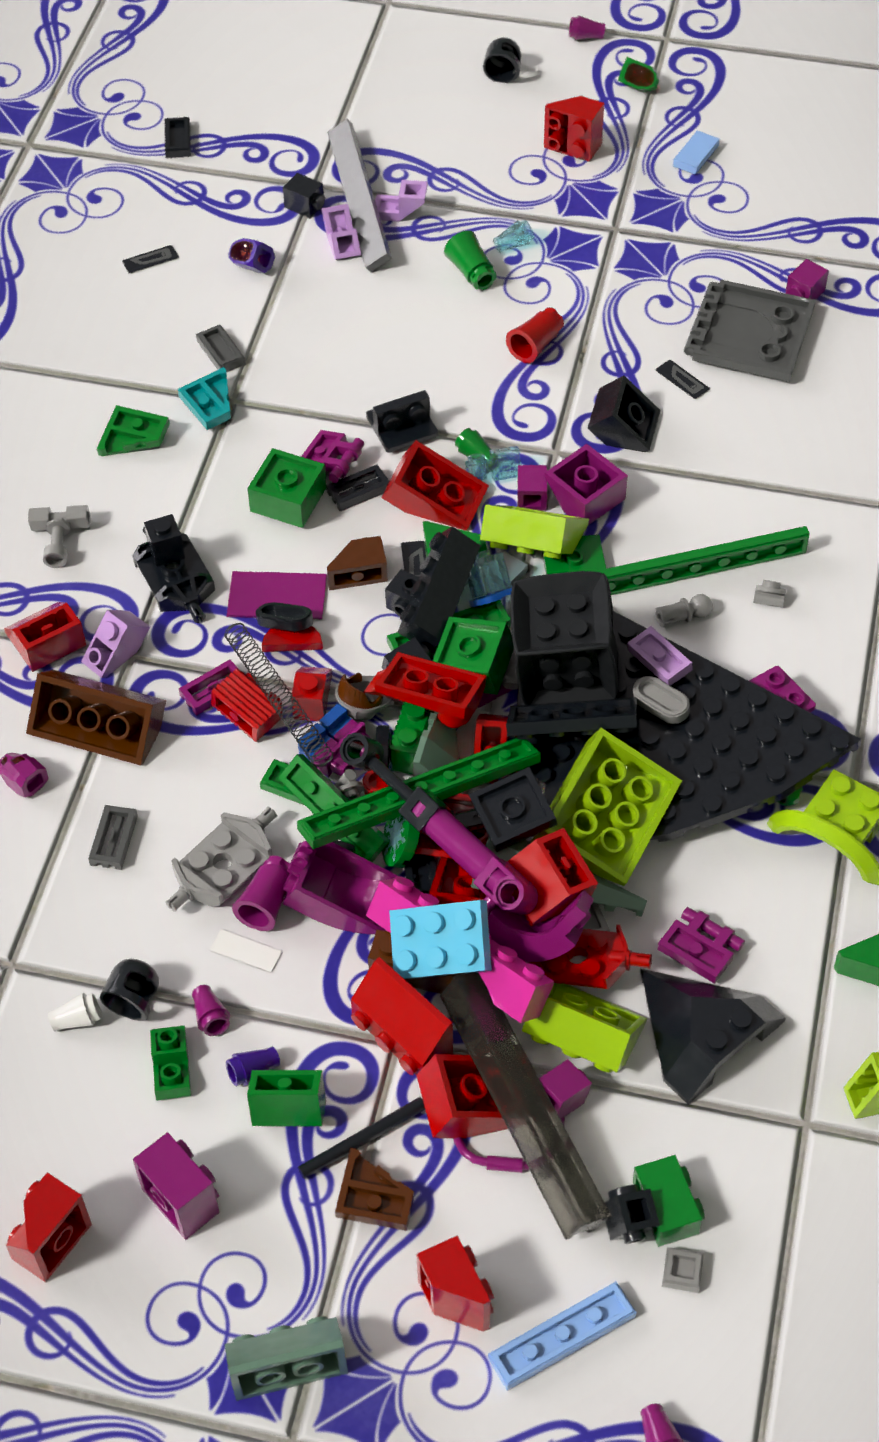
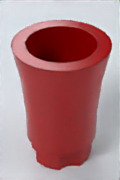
(532, 336)

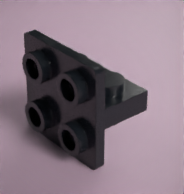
(403, 421)

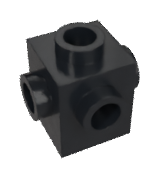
(398, 591)

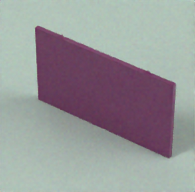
(254, 589)

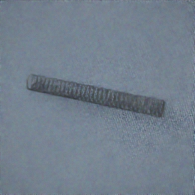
(270, 698)

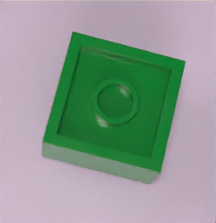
(287, 487)
(477, 647)

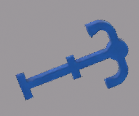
(490, 598)

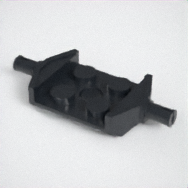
(179, 587)

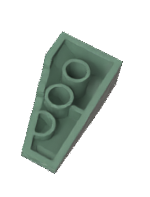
(436, 747)

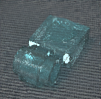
(502, 464)

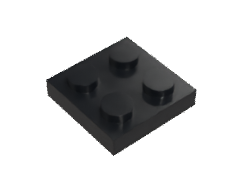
(513, 809)

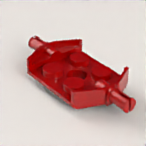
(605, 962)

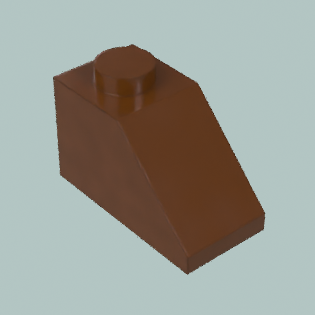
(358, 564)

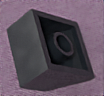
(624, 416)

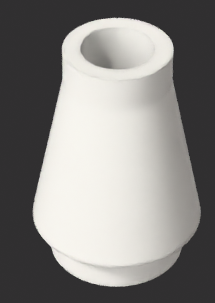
(76, 1013)

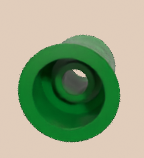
(470, 259)

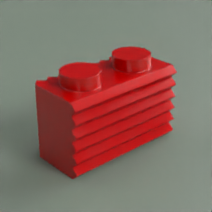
(245, 704)

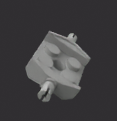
(235, 840)

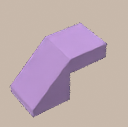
(395, 208)
(340, 231)

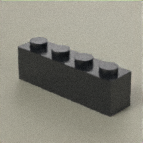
(438, 587)

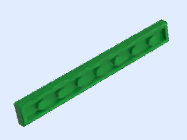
(707, 560)
(443, 782)

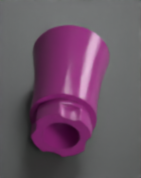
(263, 896)

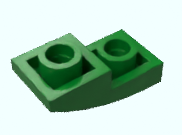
(170, 1062)

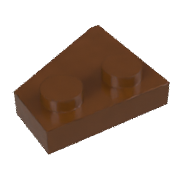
(372, 1195)

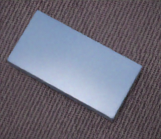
(696, 152)

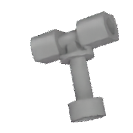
(58, 525)

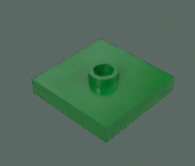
(586, 557)

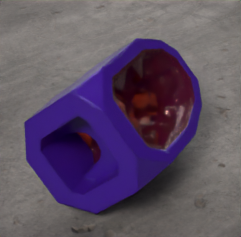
(252, 255)

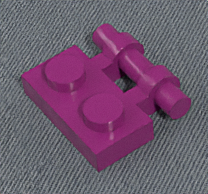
(328, 446)
(697, 951)

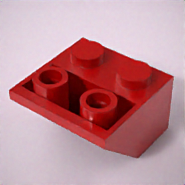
(574, 127)
(47, 635)
(555, 871)
(453, 1285)

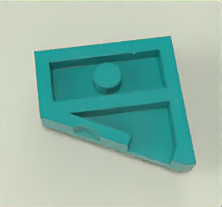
(208, 398)

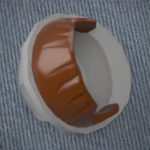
(359, 705)

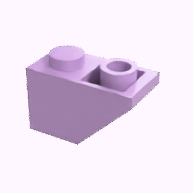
(114, 642)

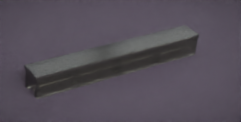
(525, 1106)

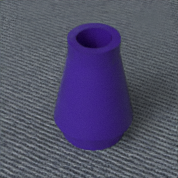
(241, 1064)

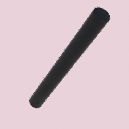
(361, 1138)

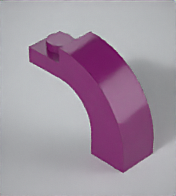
(544, 939)

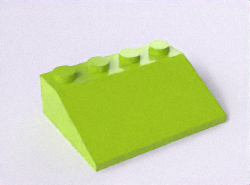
(612, 805)

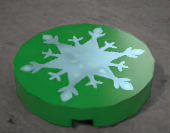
(402, 842)

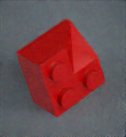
(51, 1229)

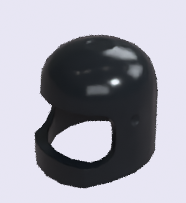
(502, 60)
(130, 989)

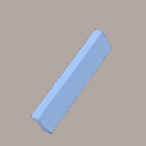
(561, 1335)

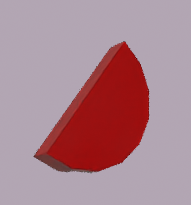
(286, 640)

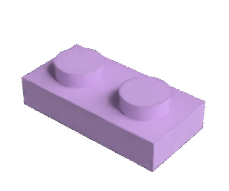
(659, 656)

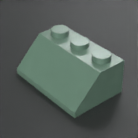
(285, 1357)

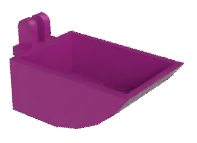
(334, 886)

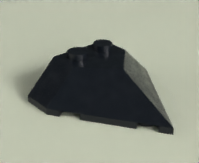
(701, 1027)

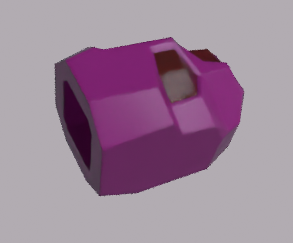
(23, 773)

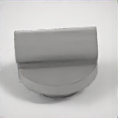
(770, 594)
(348, 785)

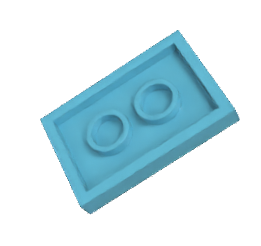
(440, 939)

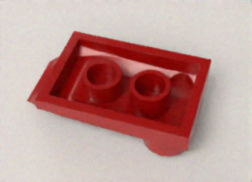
(431, 685)

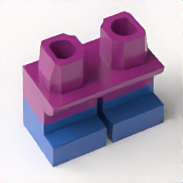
(333, 729)

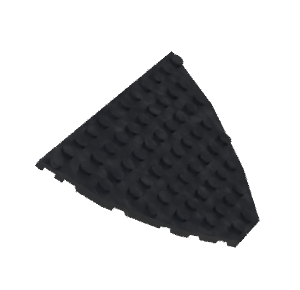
(729, 752)

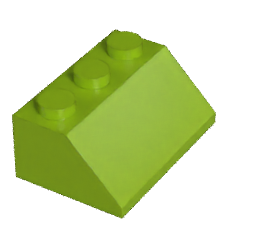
(532, 530)
(586, 1027)

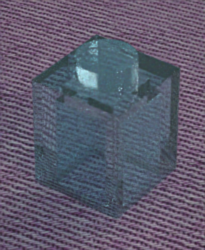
(488, 574)

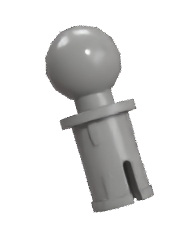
(699, 606)

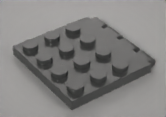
(750, 329)

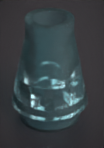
(514, 236)

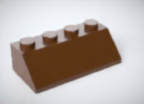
(95, 716)

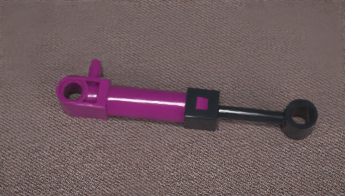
(434, 818)

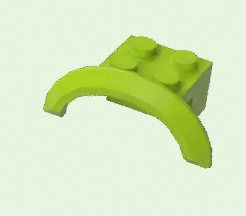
(841, 815)

